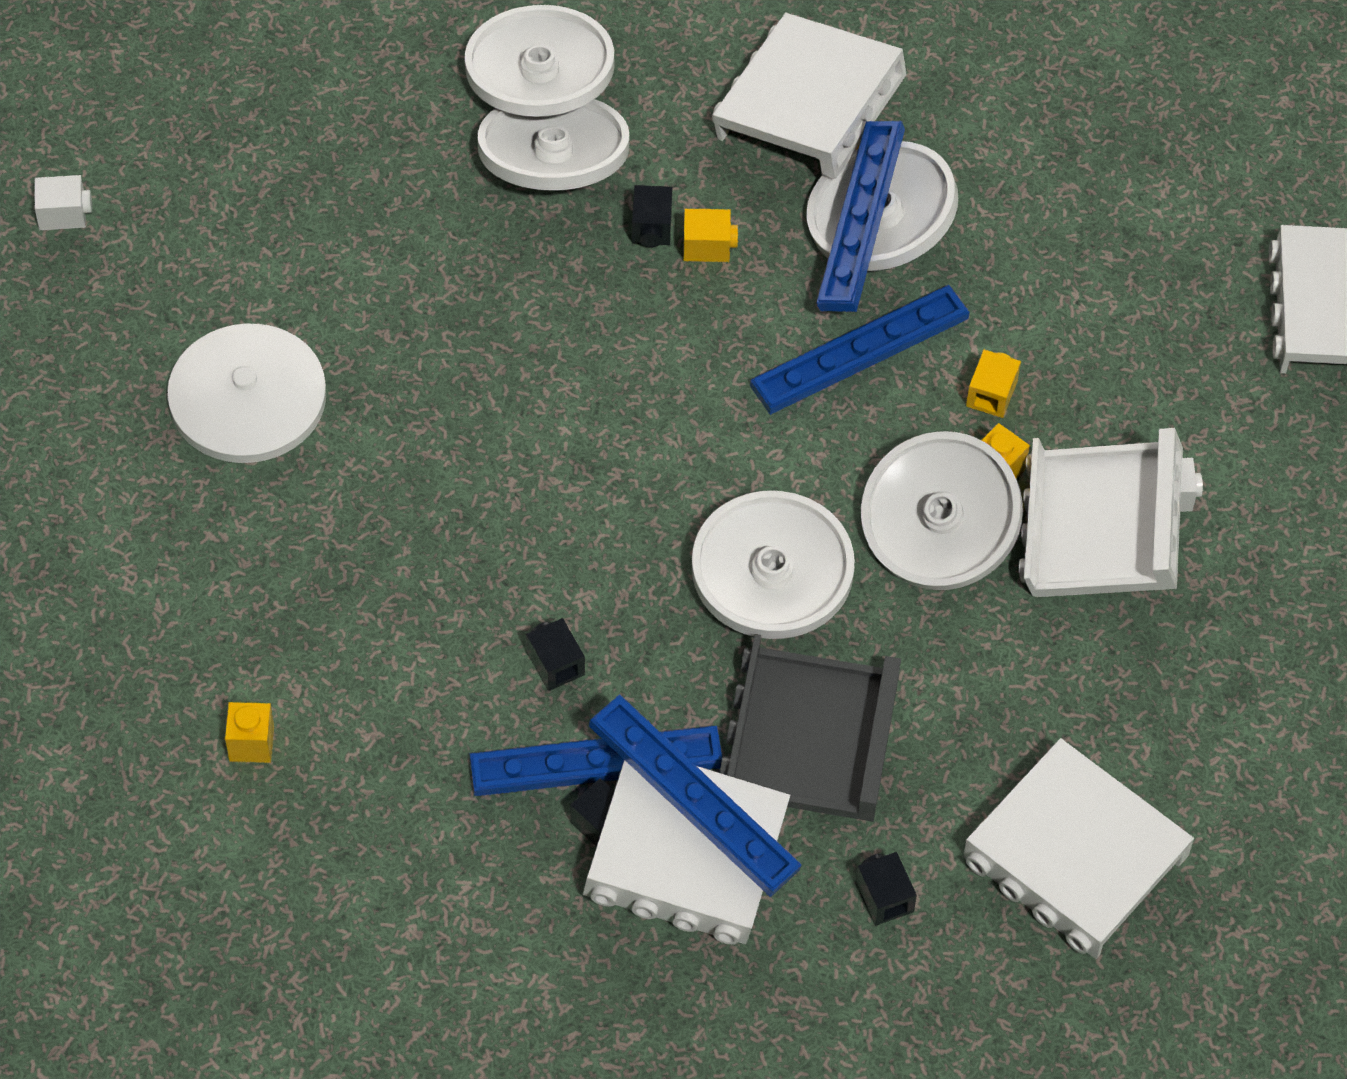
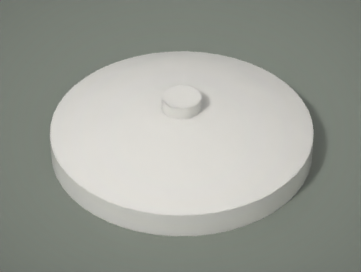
(539, 60)
(555, 149)
(915, 213)
(247, 393)
(941, 510)
(773, 564)

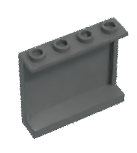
(813, 729)

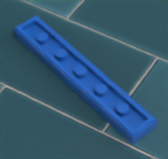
(860, 216)
(859, 349)
(577, 762)
(695, 795)

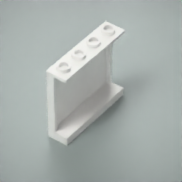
(812, 90)
(1310, 295)
(1102, 518)
(1076, 847)
(669, 869)

